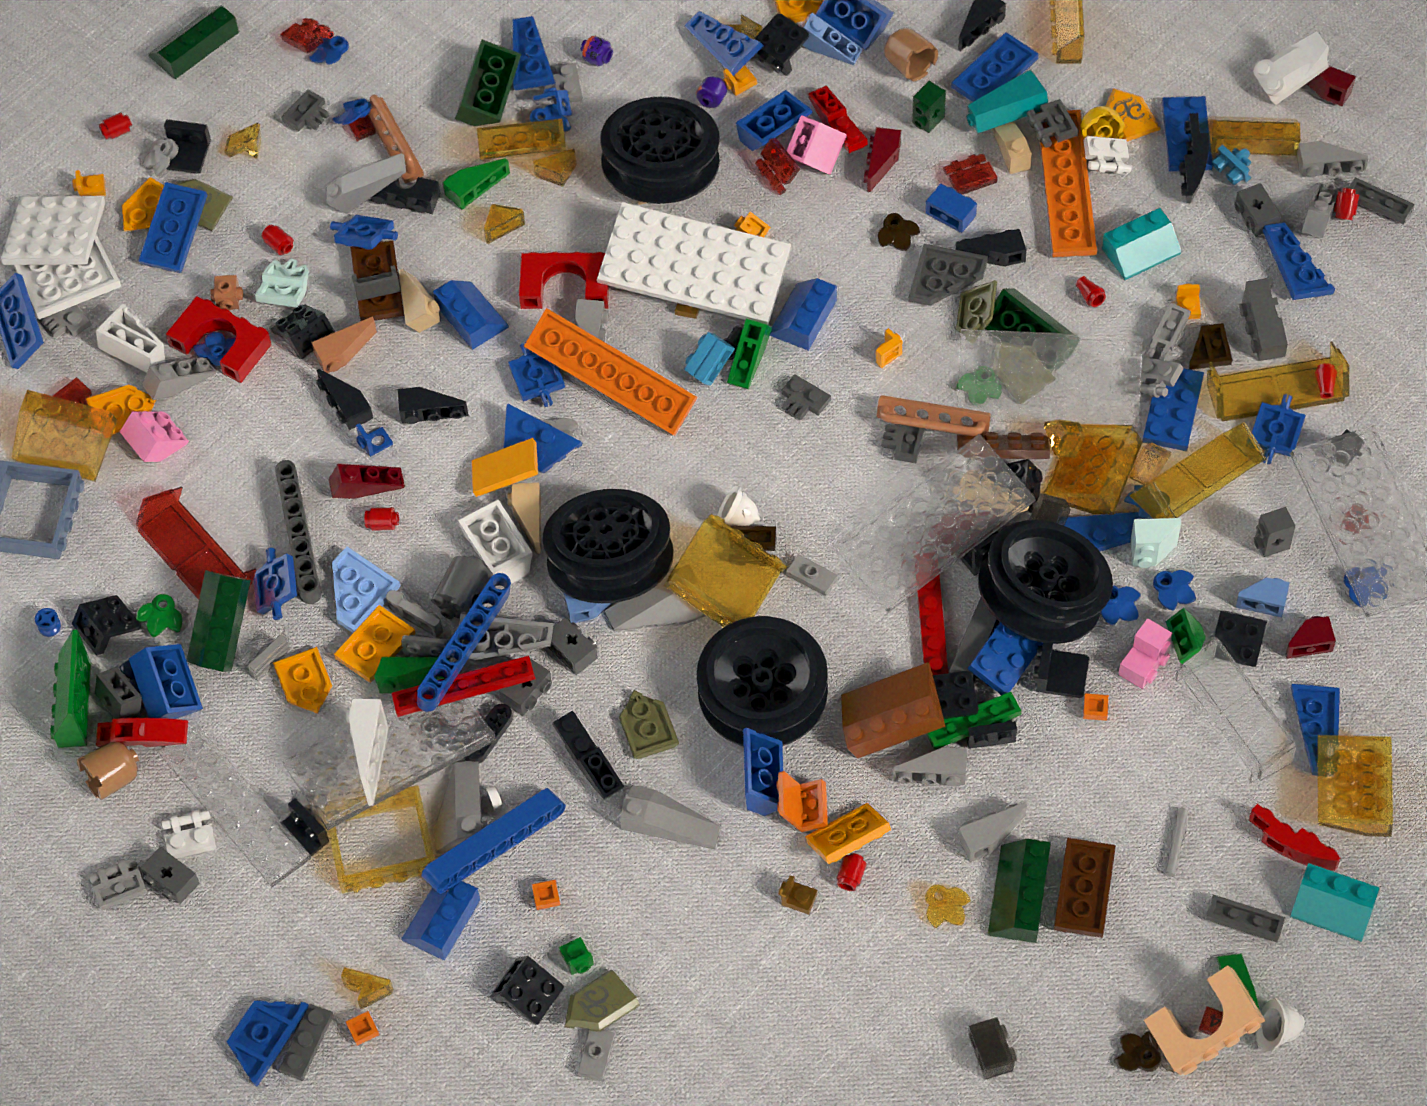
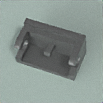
(376, 285)

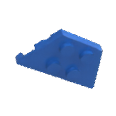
(551, 443)
(263, 1035)

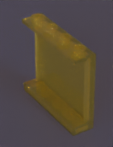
(724, 573)

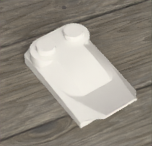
(1292, 67)
(497, 541)

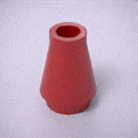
(1092, 293)
(1326, 379)

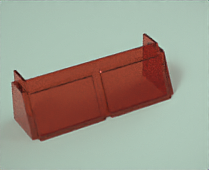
(183, 541)

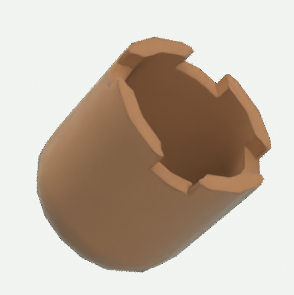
(910, 53)
(109, 768)

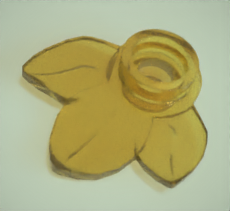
(948, 908)

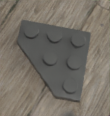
(944, 272)

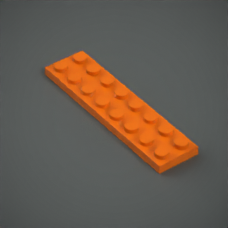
(1068, 195)
(610, 371)

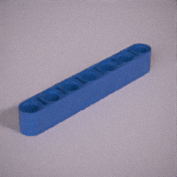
(460, 651)
(493, 840)

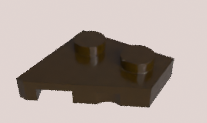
(1211, 347)

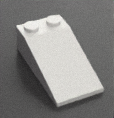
(369, 737)

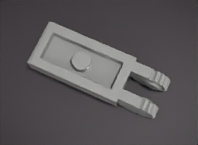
(1168, 330)
(413, 613)

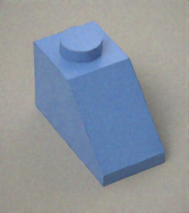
(1265, 597)

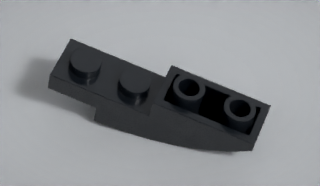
(1196, 158)
(587, 755)

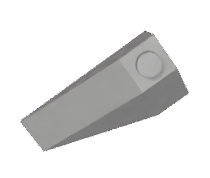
(364, 182)
(652, 608)
(510, 636)
(461, 807)
(659, 816)

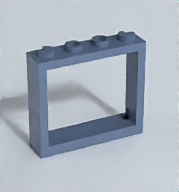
(48, 475)

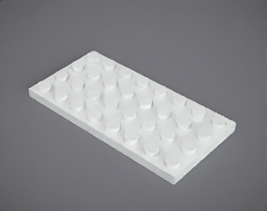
(694, 263)

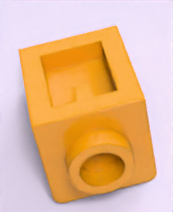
(740, 81)
(89, 185)
(752, 225)
(1188, 298)
(889, 349)

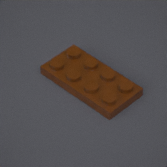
(372, 263)
(1014, 445)
(1084, 887)

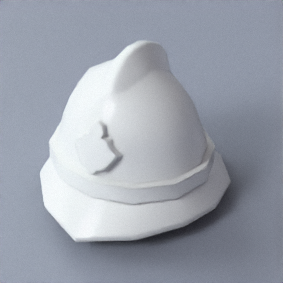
(738, 509)
(1281, 1025)

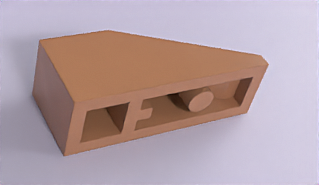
(340, 347)

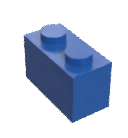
(951, 208)

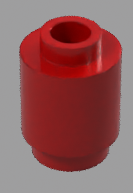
(115, 126)
(1346, 204)
(277, 239)
(381, 519)
(851, 872)

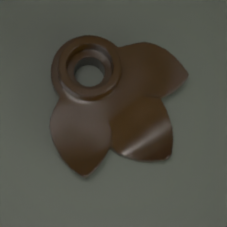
(899, 234)
(1135, 1050)

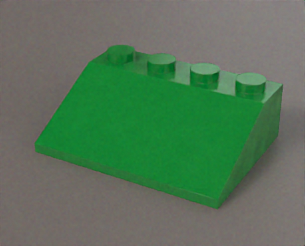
(71, 694)

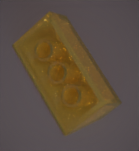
(1067, 30)
(1256, 134)
(521, 140)

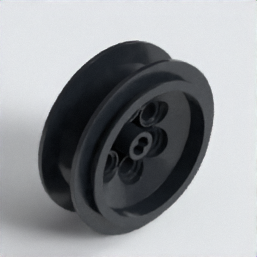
(660, 150)
(608, 545)
(1045, 581)
(747, 648)

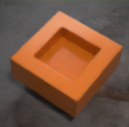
(1095, 707)
(546, 894)
(362, 1028)

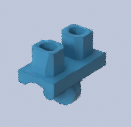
(1236, 161)

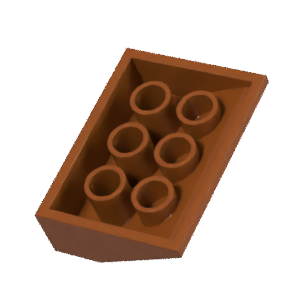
(891, 711)

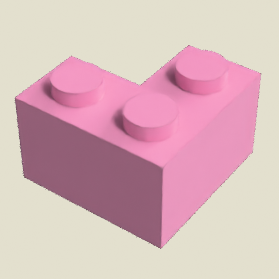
(1147, 654)

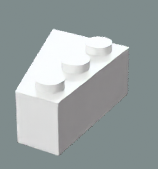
(129, 340)

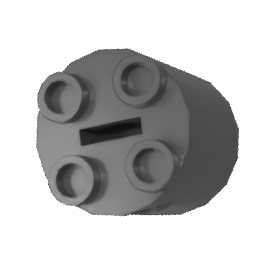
(461, 586)

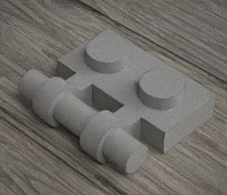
(1160, 374)
(118, 889)

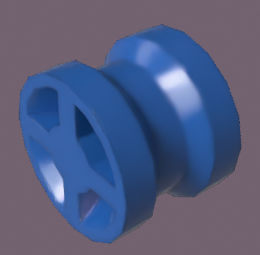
(49, 616)

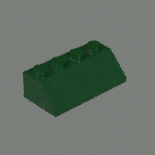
(195, 41)
(488, 85)
(1019, 314)
(218, 621)
(1019, 890)

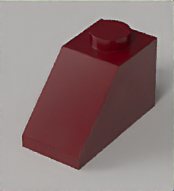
(1312, 638)

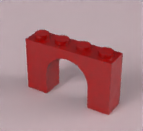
(540, 267)
(204, 317)

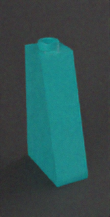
(1007, 103)

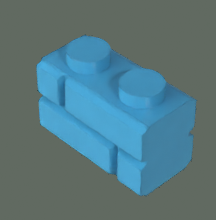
(708, 358)

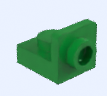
(576, 956)

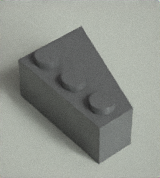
(1262, 320)

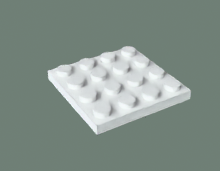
(53, 230)
(63, 286)

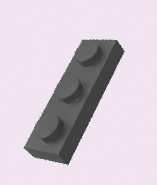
(1382, 201)
(1245, 918)
(306, 1042)

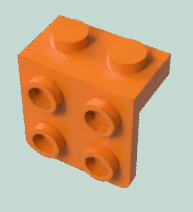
(803, 803)

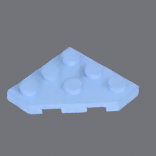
(358, 588)

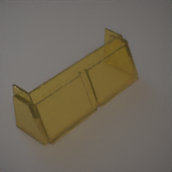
(1242, 393)
(1200, 474)

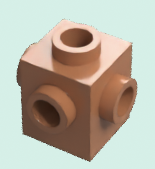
(227, 292)

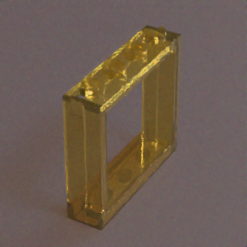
(392, 873)

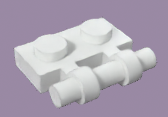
(1107, 149)
(191, 840)

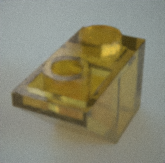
(1064, 437)

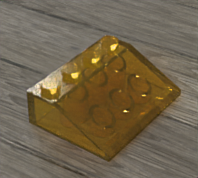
(62, 434)
(1099, 470)
(1355, 784)

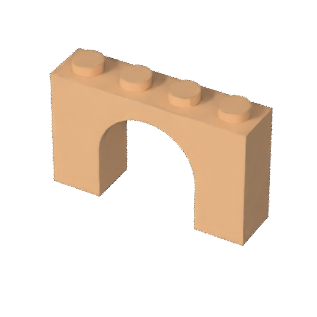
(1239, 1018)

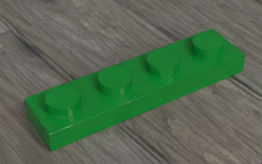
(990, 712)

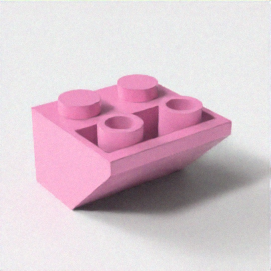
(816, 145)
(153, 435)

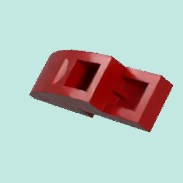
(835, 115)
(143, 731)
(1300, 846)

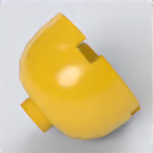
(1102, 122)

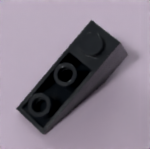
(980, 19)
(1001, 248)
(347, 400)
(422, 404)

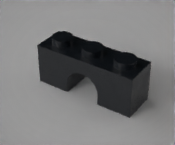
(420, 197)

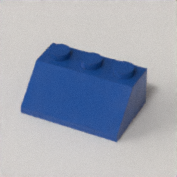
(856, 19)
(771, 120)
(469, 312)
(805, 313)
(165, 682)
(761, 767)
(442, 919)

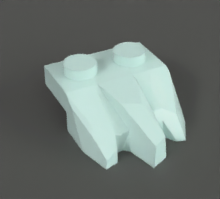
(283, 284)

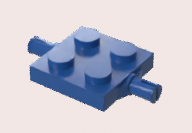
(363, 231)
(535, 376)
(1278, 428)
(274, 584)

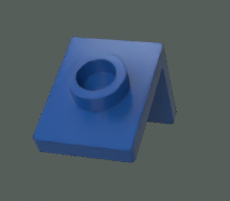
(559, 95)
(365, 440)

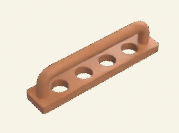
(379, 107)
(886, 412)

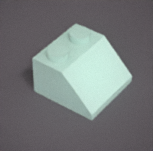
(1153, 540)

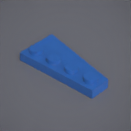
(723, 42)
(533, 65)
(1295, 265)
(1104, 530)
(1317, 715)

